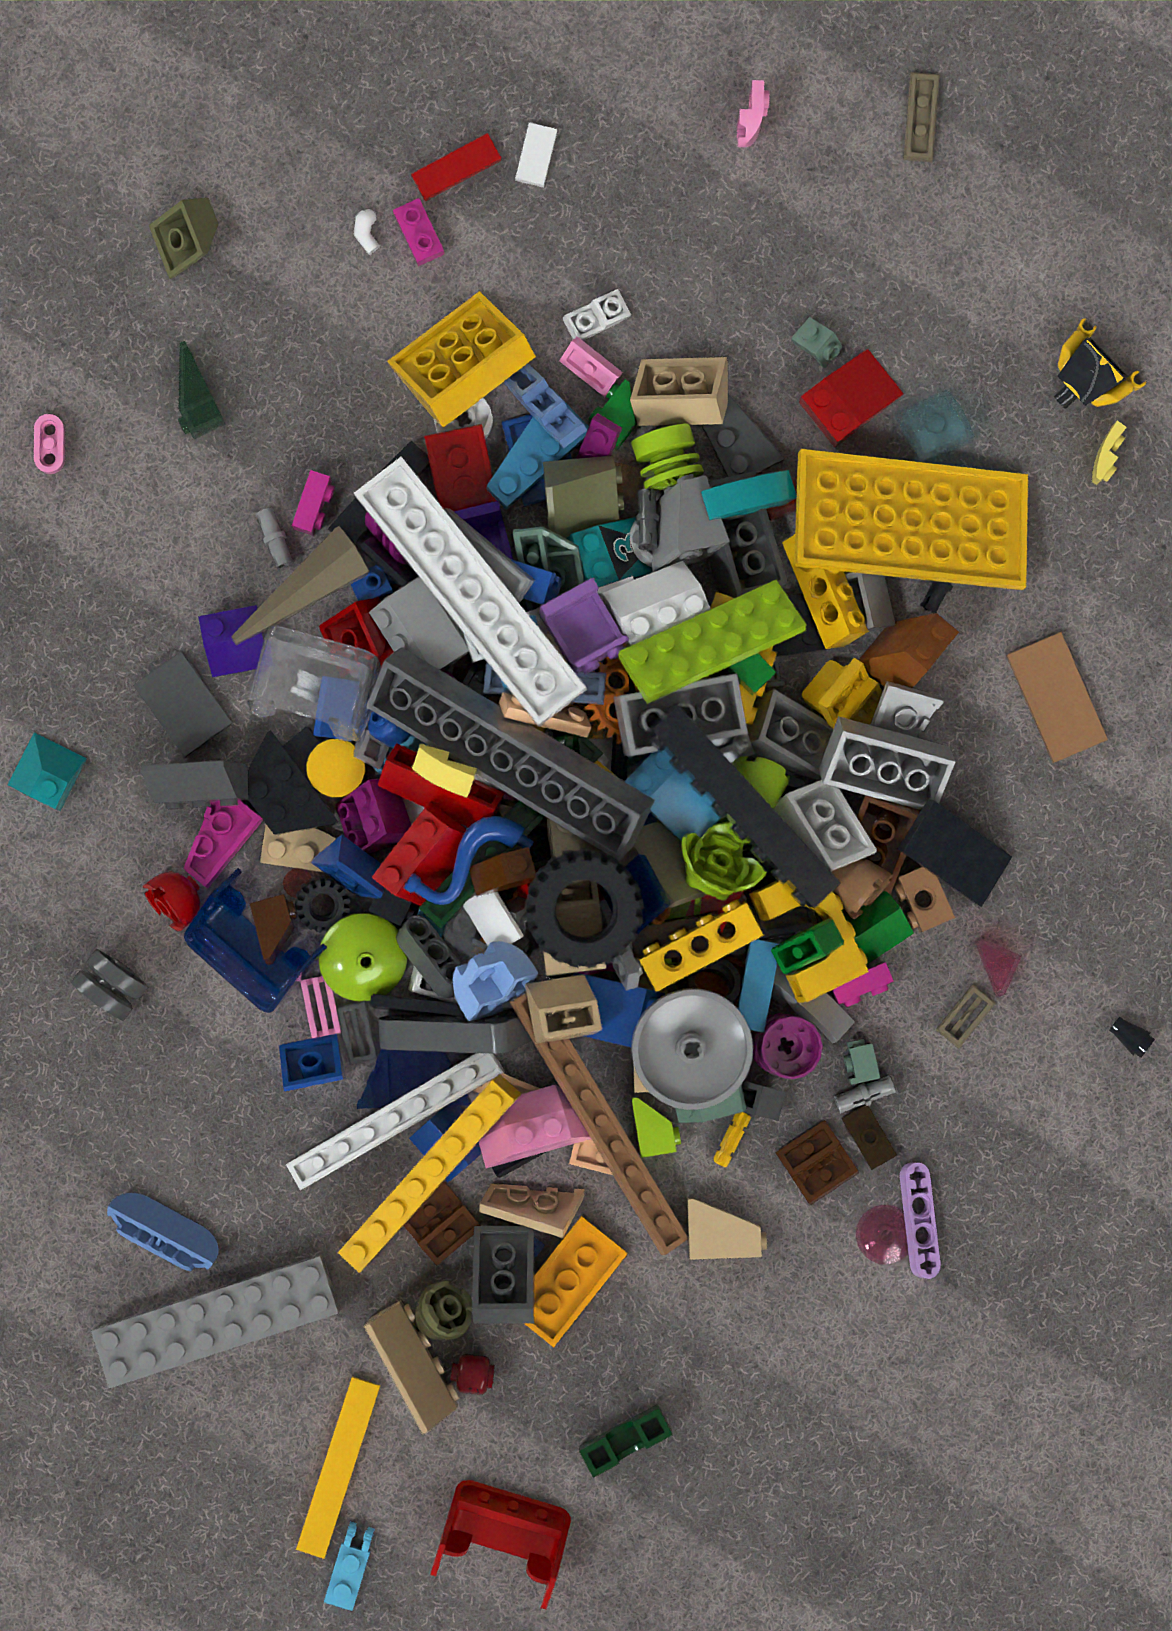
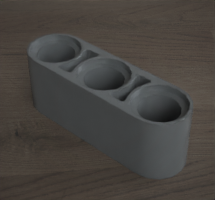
(426, 943)

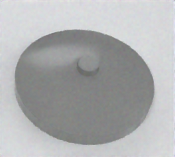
(692, 1048)

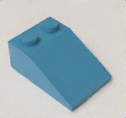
(675, 800)

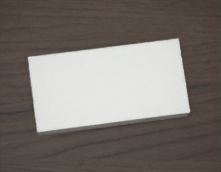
(536, 154)

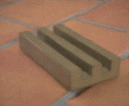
(950, 1035)

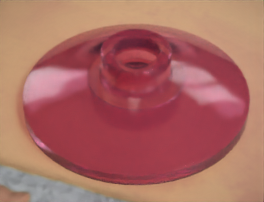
(869, 1234)

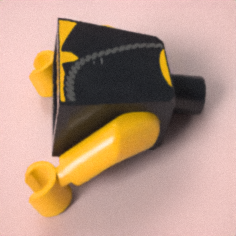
(1091, 373)

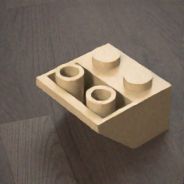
(562, 1009)

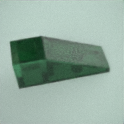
(196, 402)

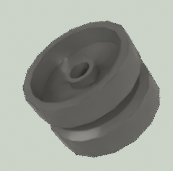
(107, 987)

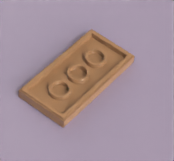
(1057, 697)

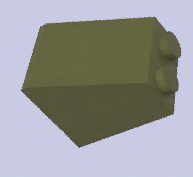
(582, 493)

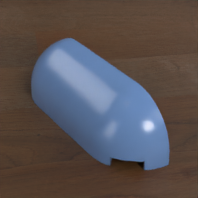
(163, 1231)

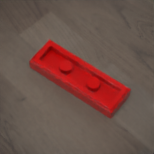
(456, 167)

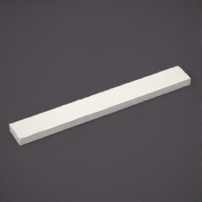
(394, 1118)

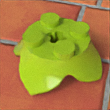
(717, 863)

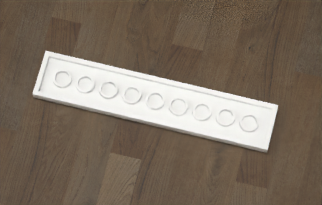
(470, 591)

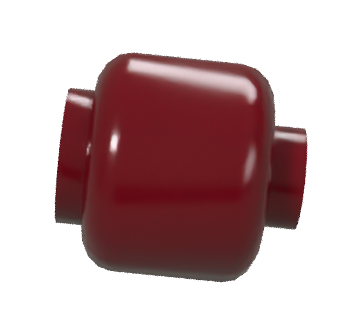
(473, 1374)

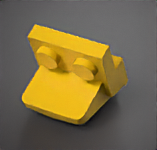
(843, 692)

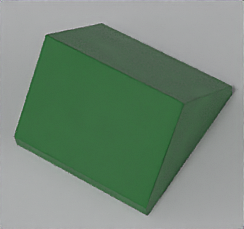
(879, 926)

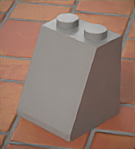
(684, 525)

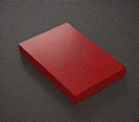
(460, 467)

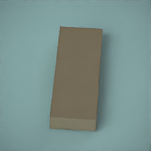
(921, 117)

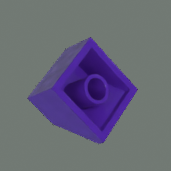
(220, 649)

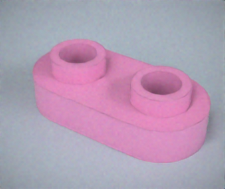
(49, 444)

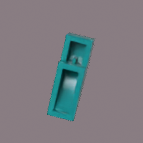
(749, 495)

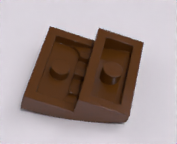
(817, 1162)
(441, 1224)

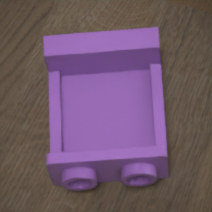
(583, 627)

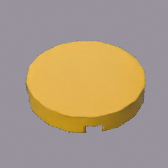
(334, 768)

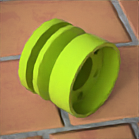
(667, 457)

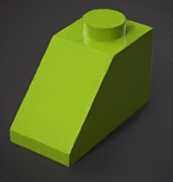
(654, 1130)

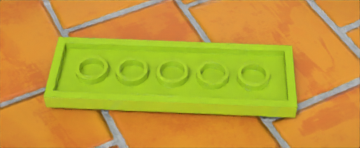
(711, 641)

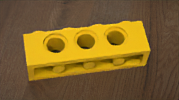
(829, 601)
(663, 974)

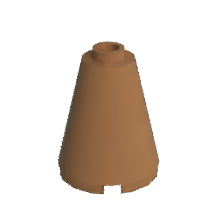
(860, 884)

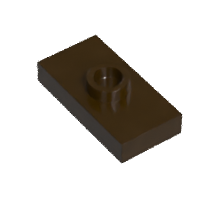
(869, 1136)

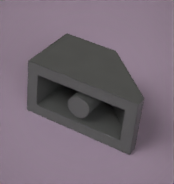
(763, 1100)

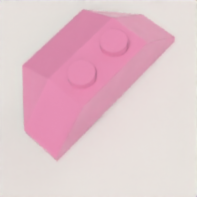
(531, 1126)

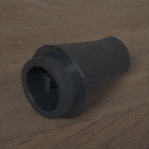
(1132, 1037)

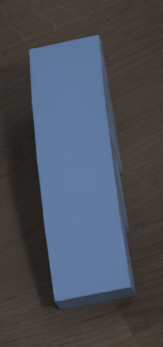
(545, 405)

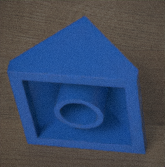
(350, 867)
(311, 1062)
(434, 1129)

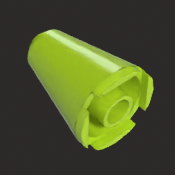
(766, 778)

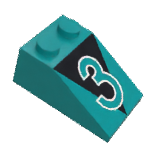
(608, 553)

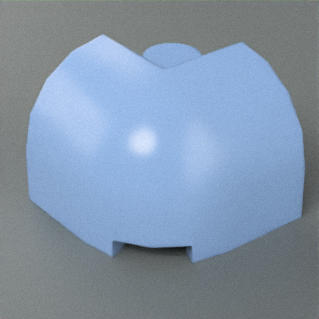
(492, 980)

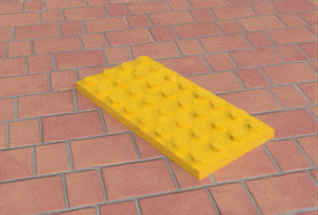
(911, 519)

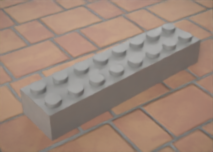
(215, 1321)

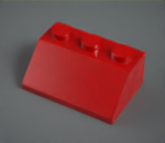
(425, 850)

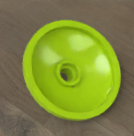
(348, 943)

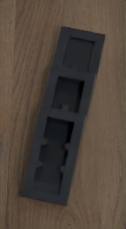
(353, 517)

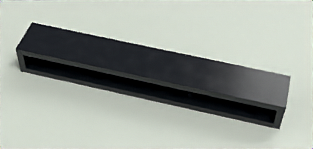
(742, 806)

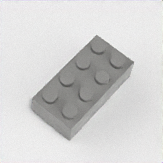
(710, 703)
(885, 764)

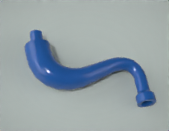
(482, 831)

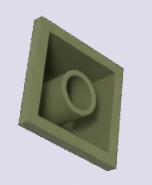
(184, 234)

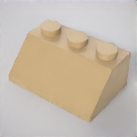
(681, 391)

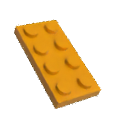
(572, 1278)

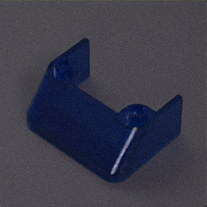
(233, 949)

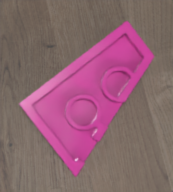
(219, 840)

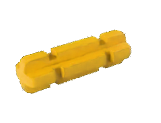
(731, 1139)

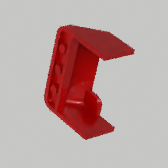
(508, 1525)

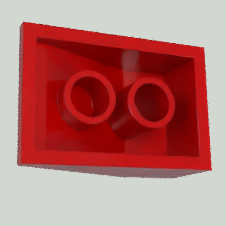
(850, 397)

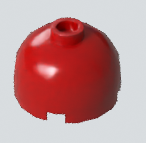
(174, 897)

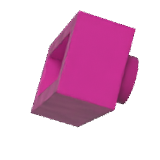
(418, 232)
(309, 511)
(874, 981)

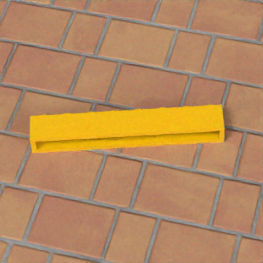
(429, 1173)

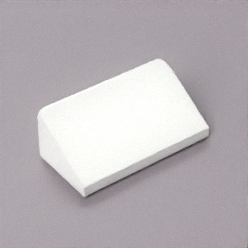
(492, 919)

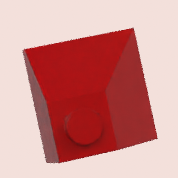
(356, 627)

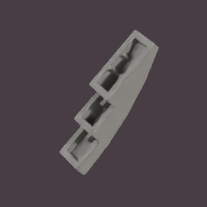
(821, 1011)

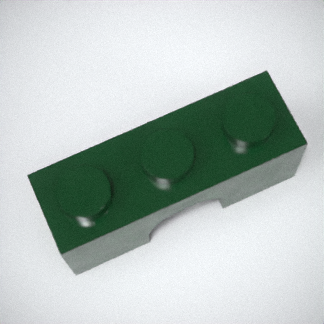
(624, 1439)

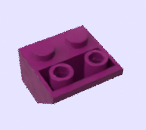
(373, 817)

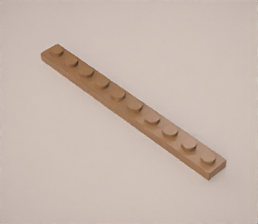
(607, 1135)

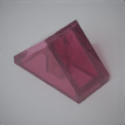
(999, 965)

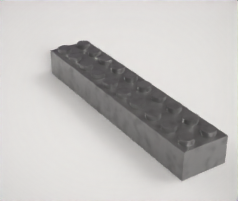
(510, 753)

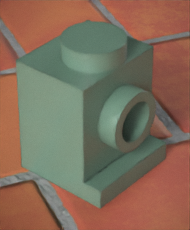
(861, 1062)

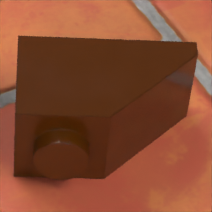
(503, 872)
(273, 924)

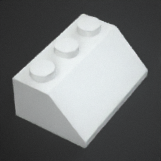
(655, 602)

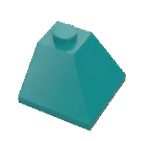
(47, 771)

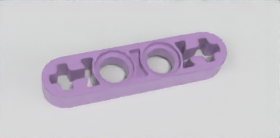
(924, 1219)

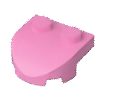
(750, 119)

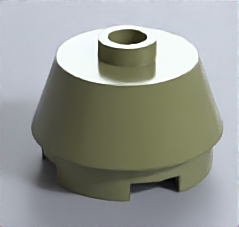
(443, 1311)

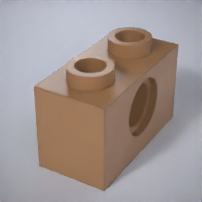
(938, 909)

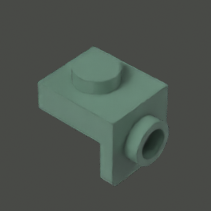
(817, 341)

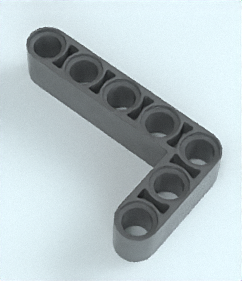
(453, 1034)

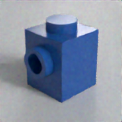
(373, 585)

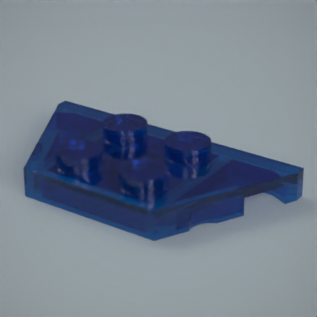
(400, 1073)

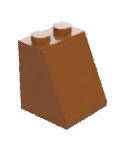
(908, 649)

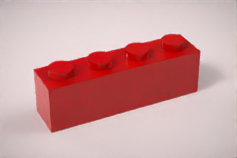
(403, 781)

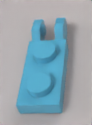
(348, 1570)

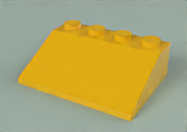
(462, 358)

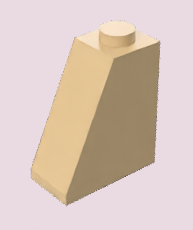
(721, 1234)

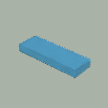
(757, 984)

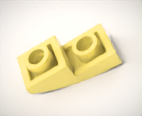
(1105, 459)
(449, 775)

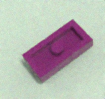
(600, 438)

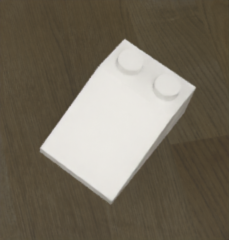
(825, 824)

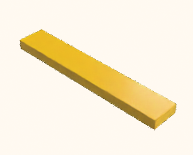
(338, 1467)

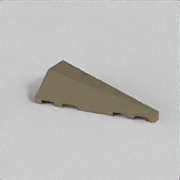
(322, 573)

